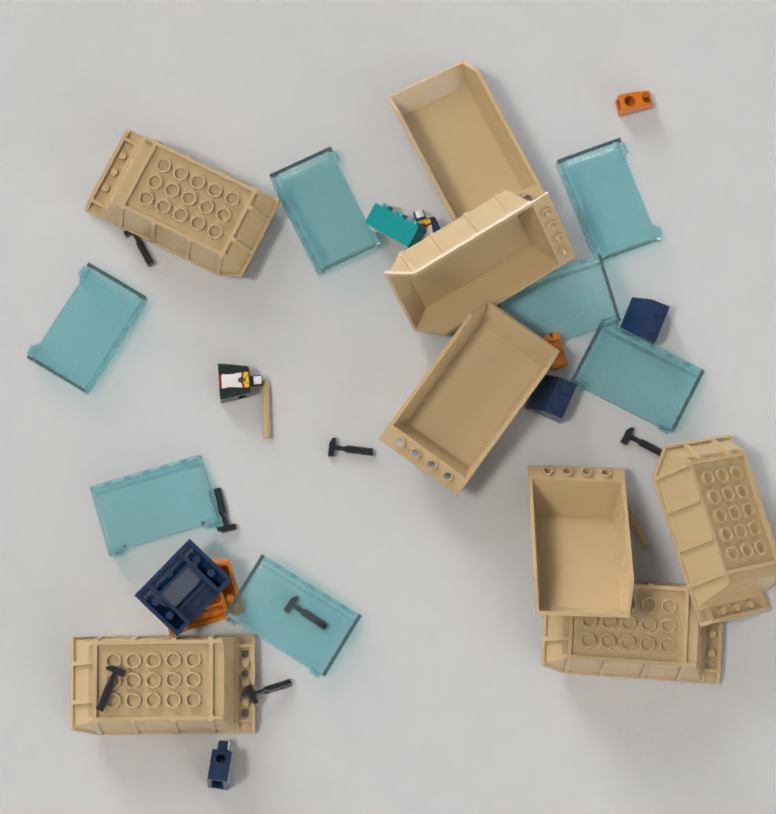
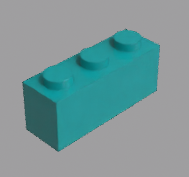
(395, 225)

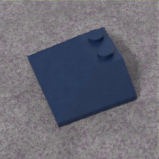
(183, 587)

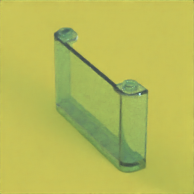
(607, 200)
(324, 211)
(568, 300)
(88, 329)
(637, 377)
(155, 504)
(285, 612)

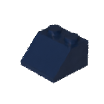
(645, 318)
(551, 397)

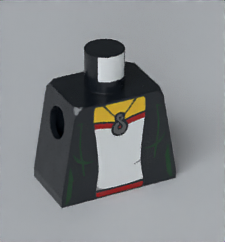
(236, 382)

